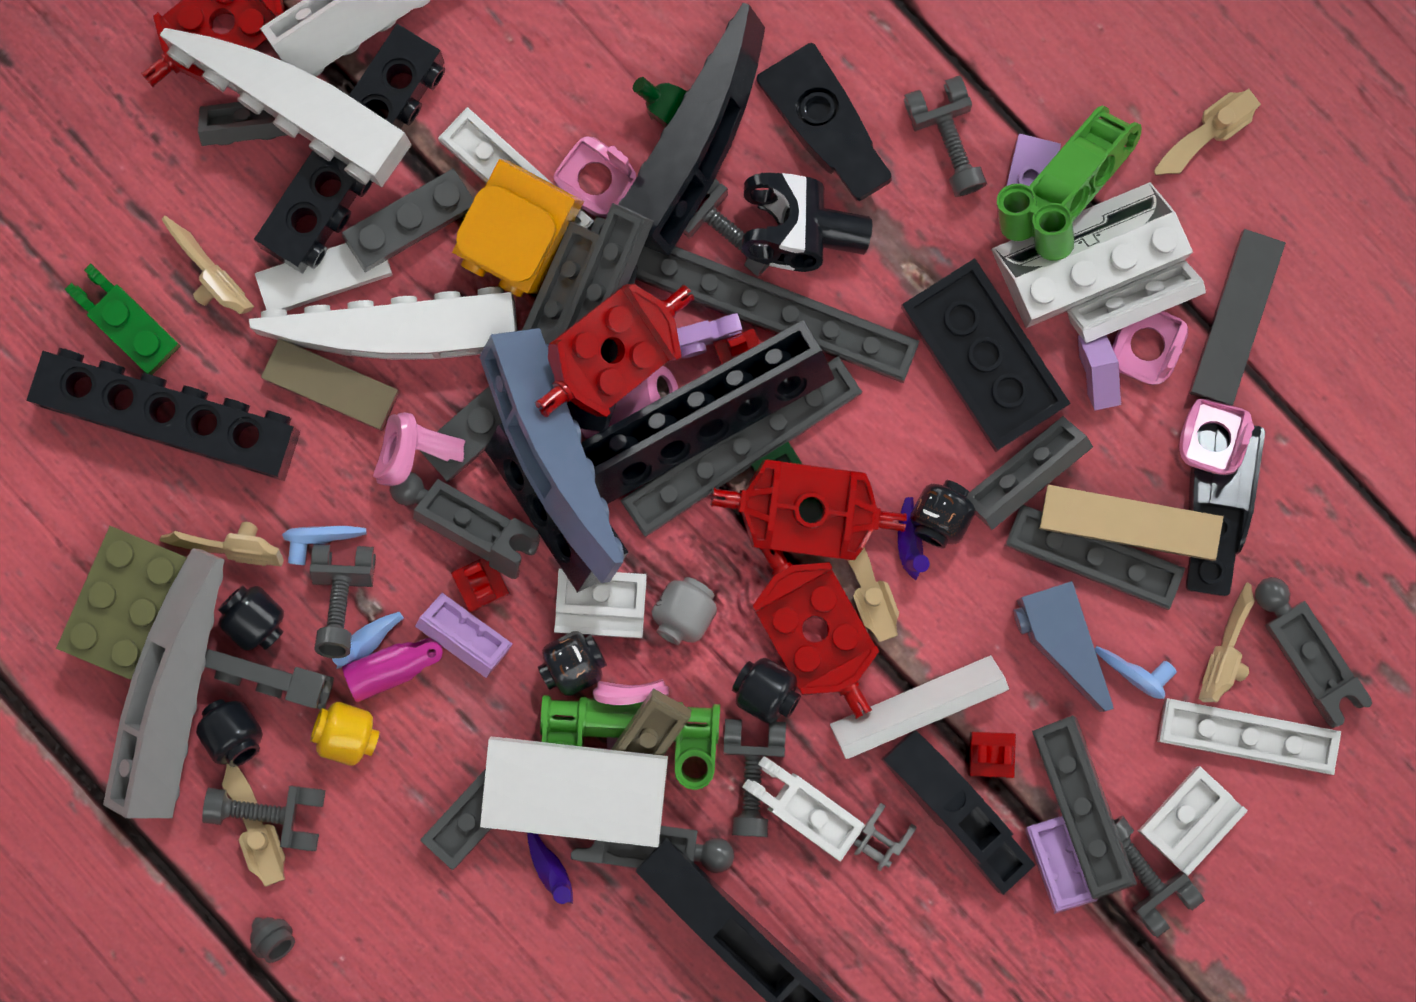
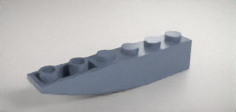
(550, 447)

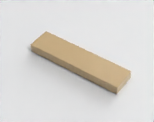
(1131, 522)

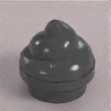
(271, 938)

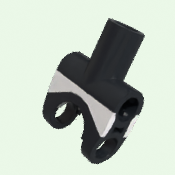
(802, 223)

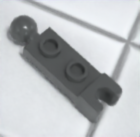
(469, 523)
(1310, 652)
(302, 686)
(715, 854)

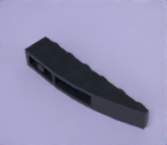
(699, 135)
(731, 930)

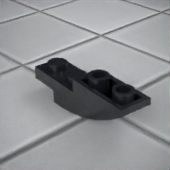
(959, 810)

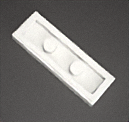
(338, 272)
(1136, 301)

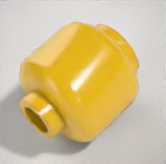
(344, 733)

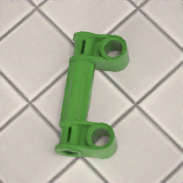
(609, 721)

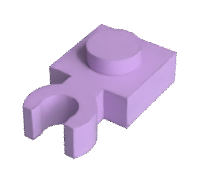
(698, 335)

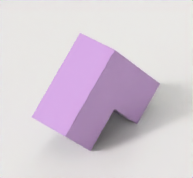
(1101, 372)

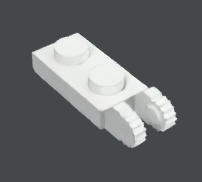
(808, 811)

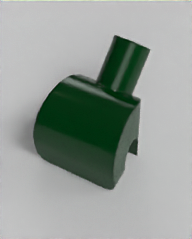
(661, 100)

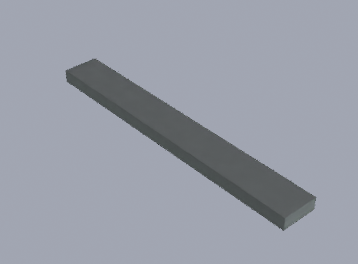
(777, 309)

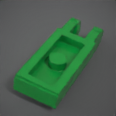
(126, 323)

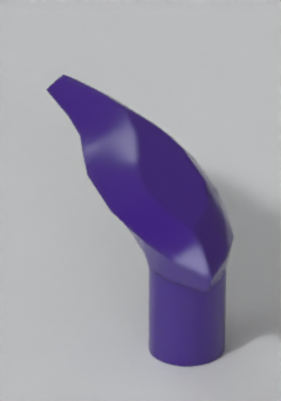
(910, 545)
(550, 870)

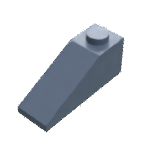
(1061, 634)

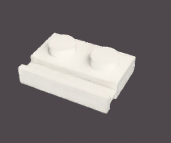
(603, 608)
(1192, 820)

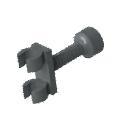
(966, 178)
(709, 214)
(333, 639)
(219, 806)
(750, 820)
(1157, 890)

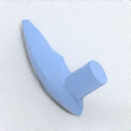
(302, 536)
(369, 638)
(1151, 684)

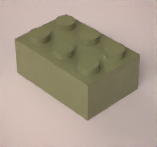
(120, 602)

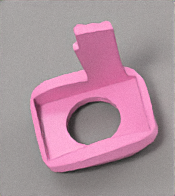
(589, 151)
(1174, 334)
(1233, 419)
(399, 447)
(625, 695)

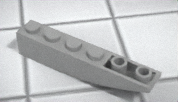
(164, 695)

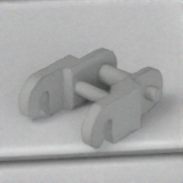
(894, 847)

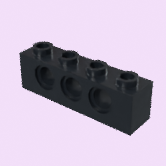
(507, 464)

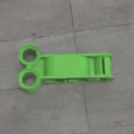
(1067, 185)

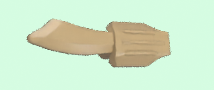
(1219, 122)
(214, 281)
(241, 547)
(874, 600)
(1225, 661)
(260, 841)

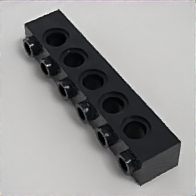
(278, 236)
(54, 391)
(706, 411)

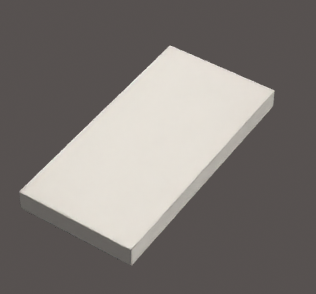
(574, 791)

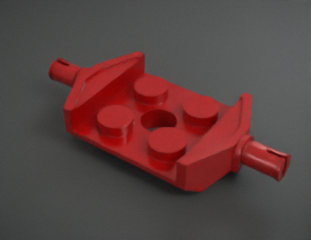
(198, 18)
(645, 342)
(773, 503)
(821, 666)

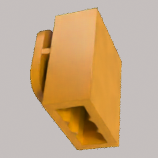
(515, 228)

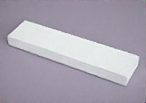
(481, 149)
(919, 707)
(1249, 736)

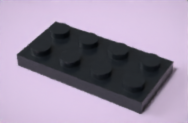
(985, 355)

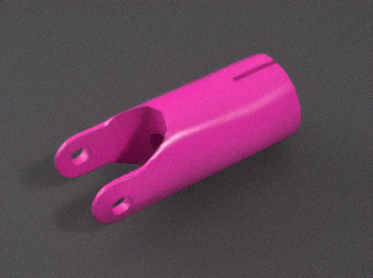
(390, 667)

